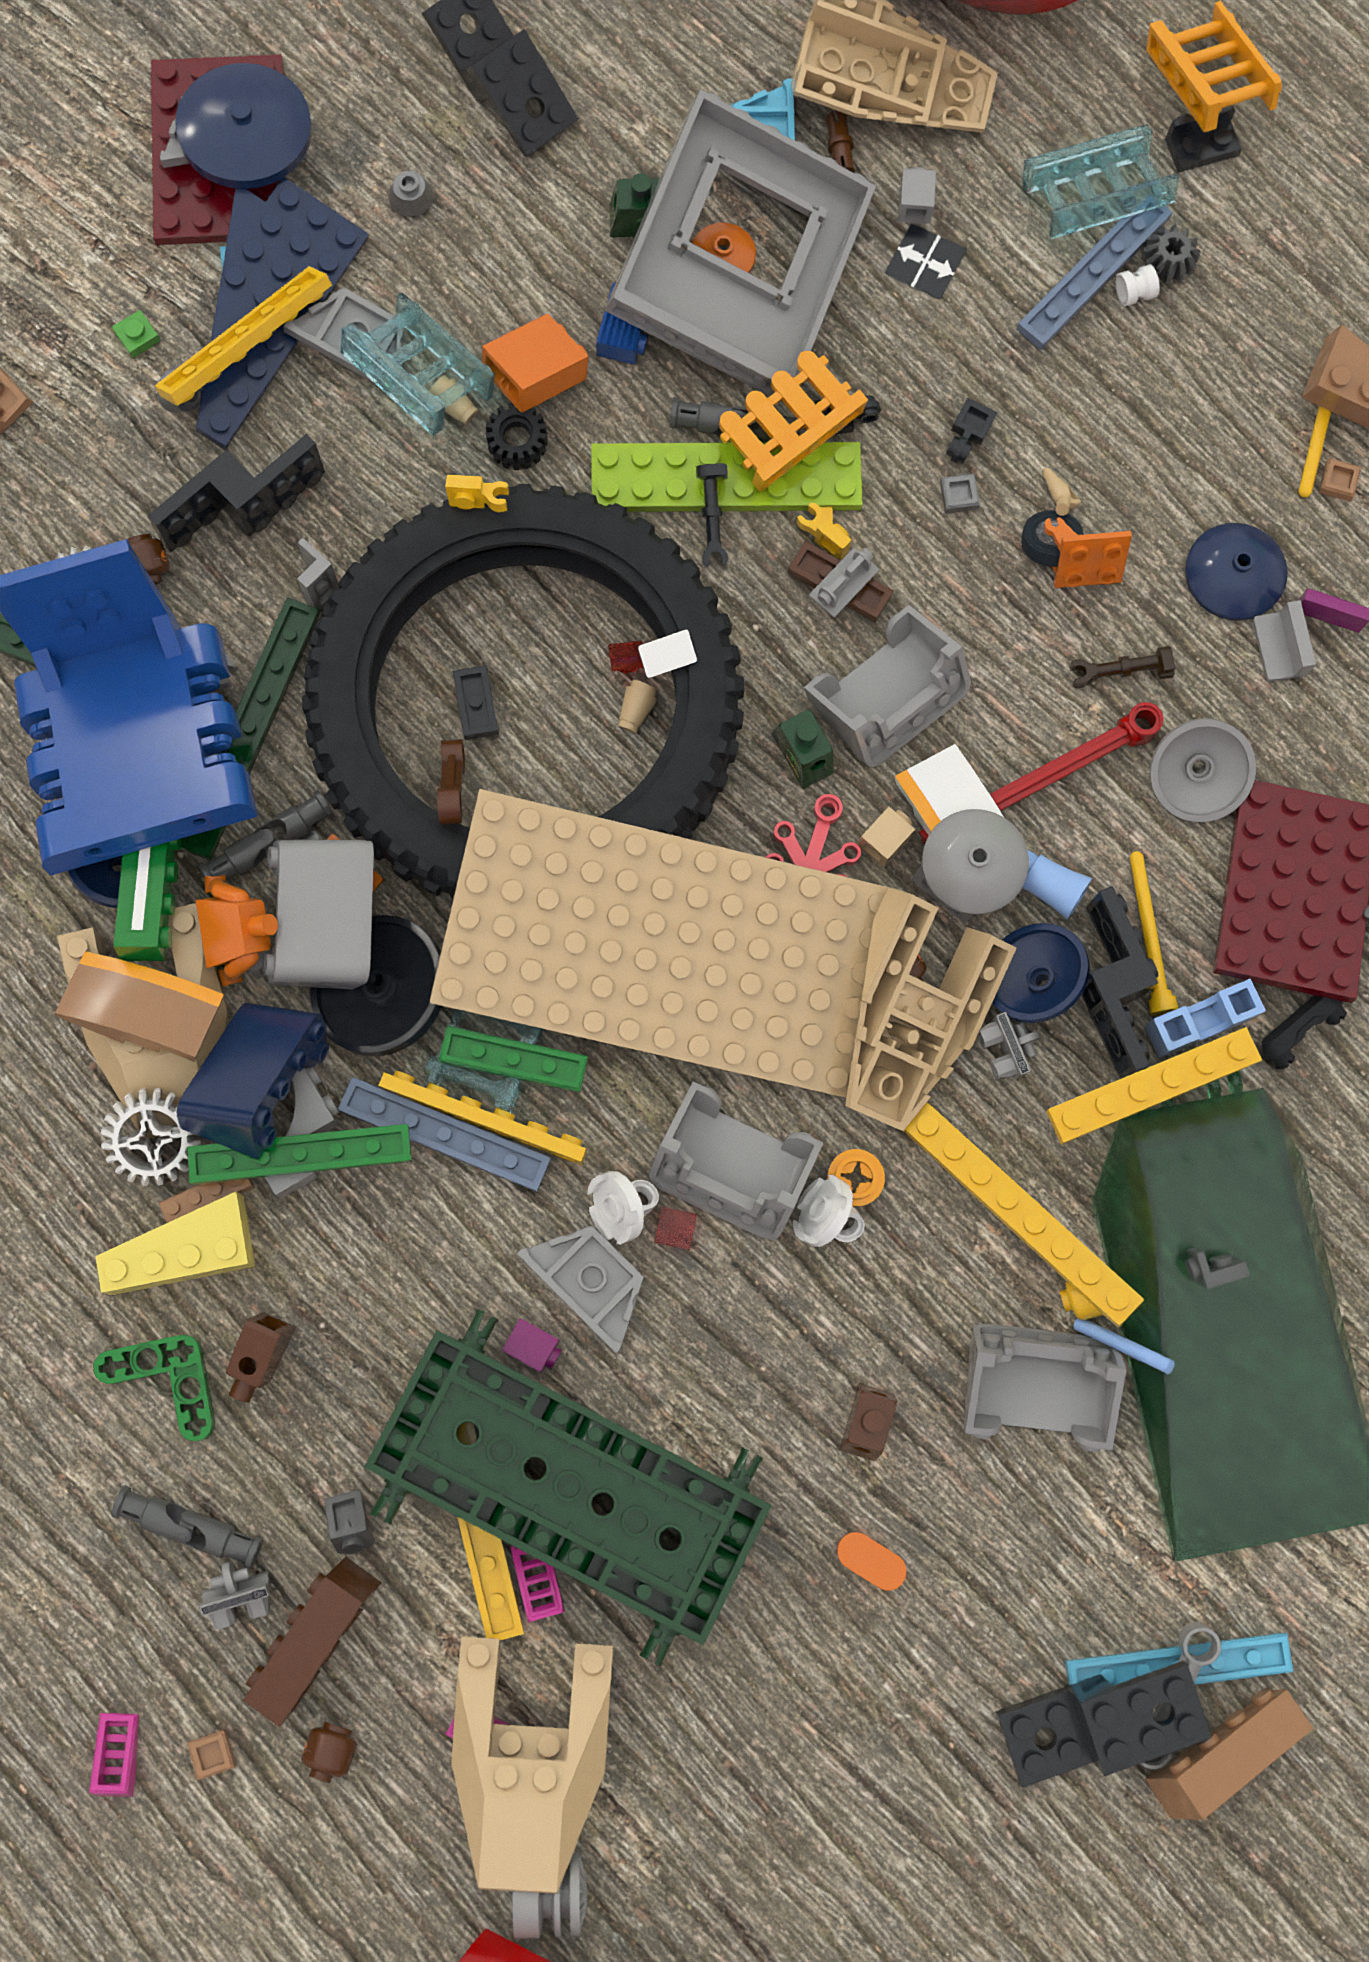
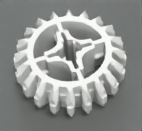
(135, 1141)

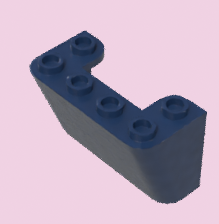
(249, 1074)

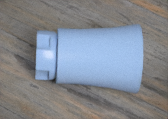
(1055, 884)

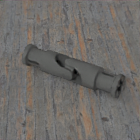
(707, 417)
(251, 850)
(181, 1524)

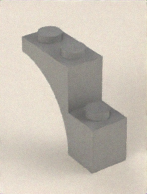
(311, 1115)

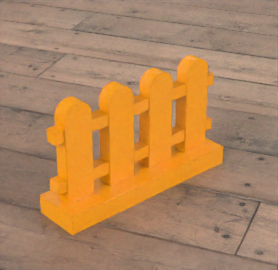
(808, 415)

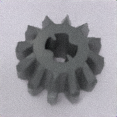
(1171, 254)

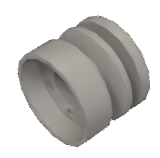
(569, 1903)

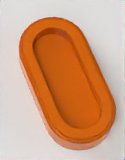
(871, 1561)

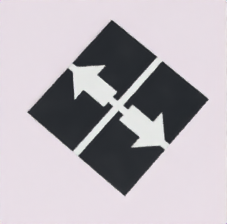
(925, 261)

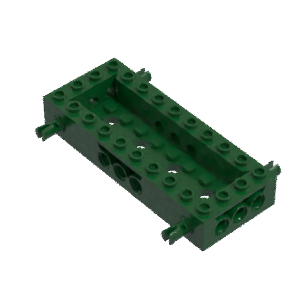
(555, 1514)

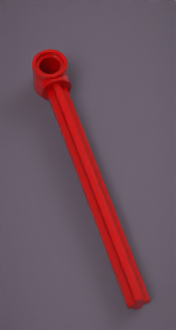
(1124, 733)

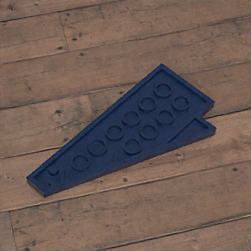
(264, 252)

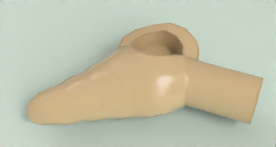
(1060, 492)

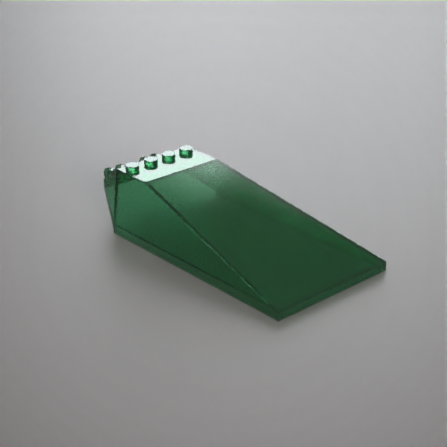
(1263, 1408)

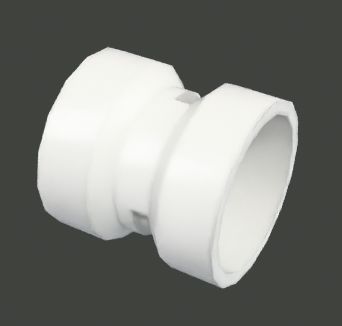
(1137, 285)

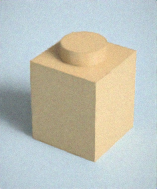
(887, 836)

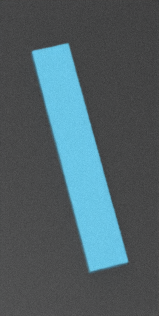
(1237, 1660)

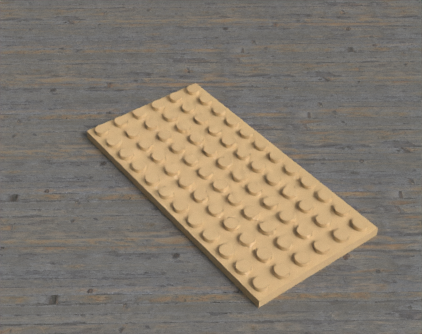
(657, 943)

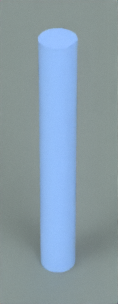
(1124, 1345)

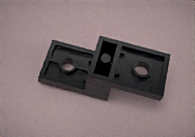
(502, 69)
(234, 490)
(1118, 983)
(1103, 1724)

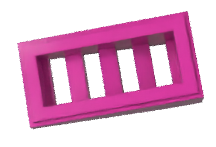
(545, 1610)
(129, 1756)

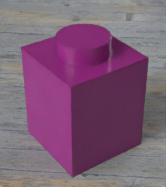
(532, 1346)

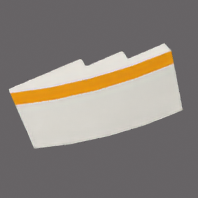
(943, 787)

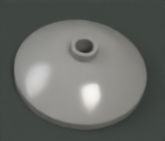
(1218, 785)
(962, 881)

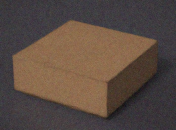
(1339, 479)
(211, 1754)

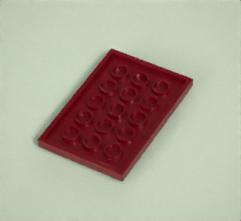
(185, 202)
(1296, 892)

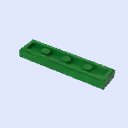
(513, 1059)

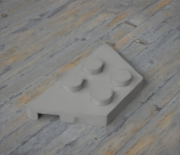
(323, 324)
(589, 1280)

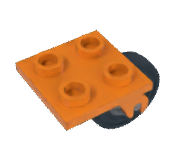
(1071, 554)

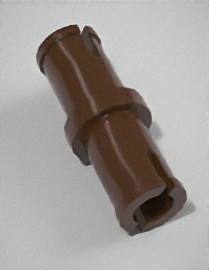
(840, 143)

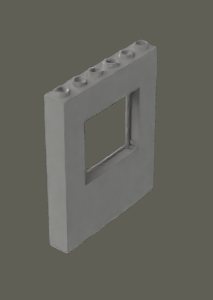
(711, 304)

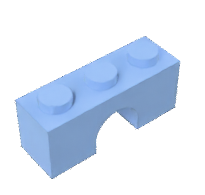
(1204, 1019)

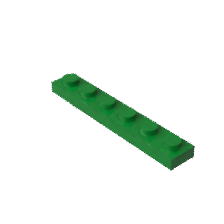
(303, 1154)

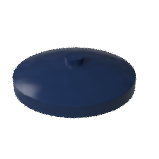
(243, 125)

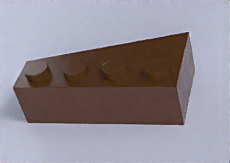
(310, 1641)

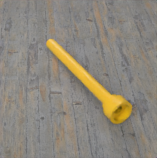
(1314, 452)
(1161, 998)

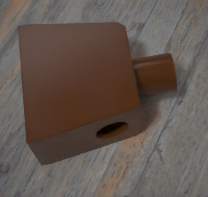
(264, 1341)
(868, 1422)

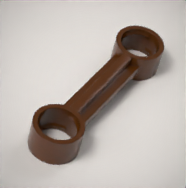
(450, 792)

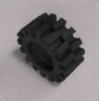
(516, 454)

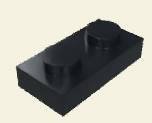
(475, 702)

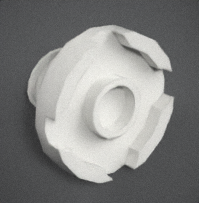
(618, 1207)
(825, 1211)

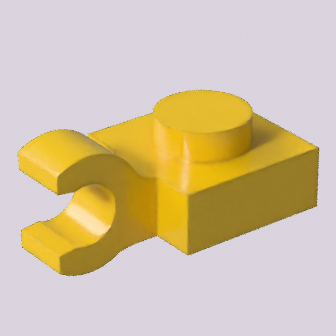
(471, 492)
(829, 536)

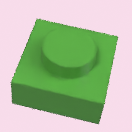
(136, 334)

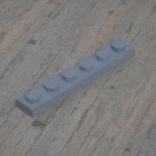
(1090, 275)
(446, 1134)

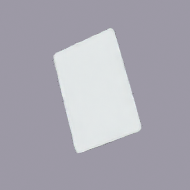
(667, 653)

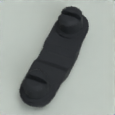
(1278, 1043)

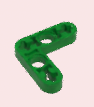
(178, 1372)

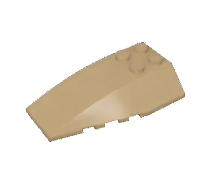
(888, 68)

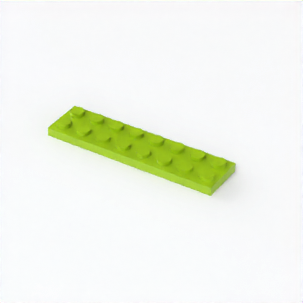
(665, 480)

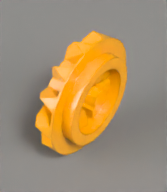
(869, 1167)

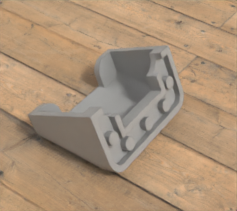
(895, 689)
(321, 913)
(732, 1166)
(1043, 1384)

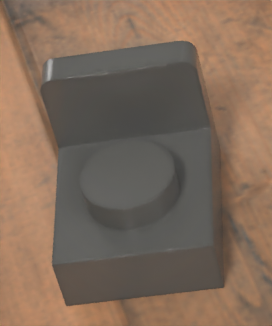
(1220, 1271)
(348, 1522)

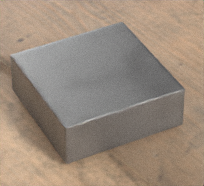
(959, 493)

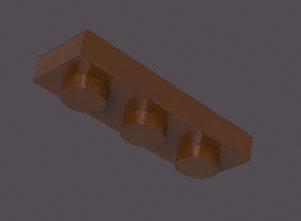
(813, 565)

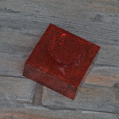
(625, 656)
(675, 1228)

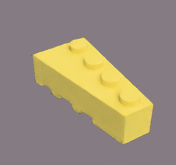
(188, 1248)

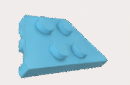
(772, 108)

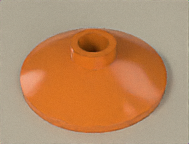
(741, 245)

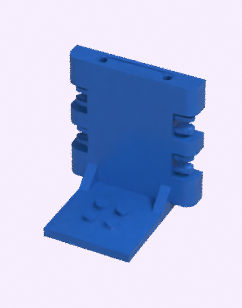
(120, 711)

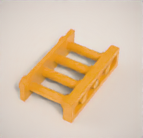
(1194, 86)

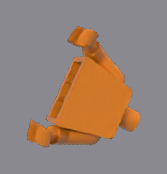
(233, 928)

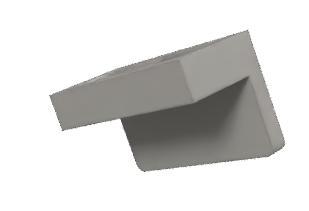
(318, 578)
(1284, 643)

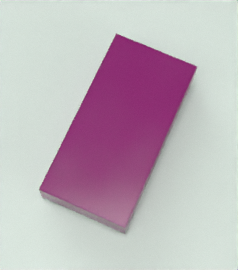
(1334, 610)

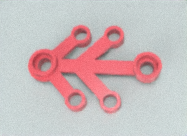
(817, 841)

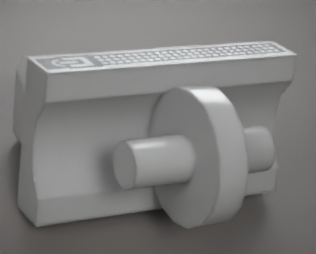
(1001, 1032)
(233, 1590)

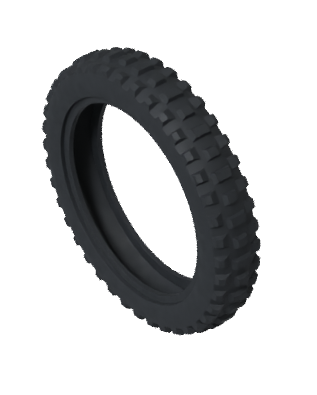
(456, 543)

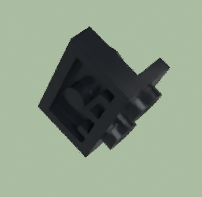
(1194, 148)

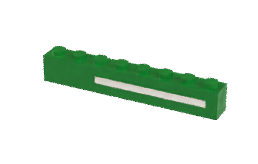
(146, 903)

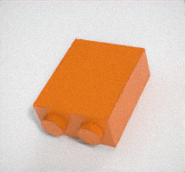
(535, 362)

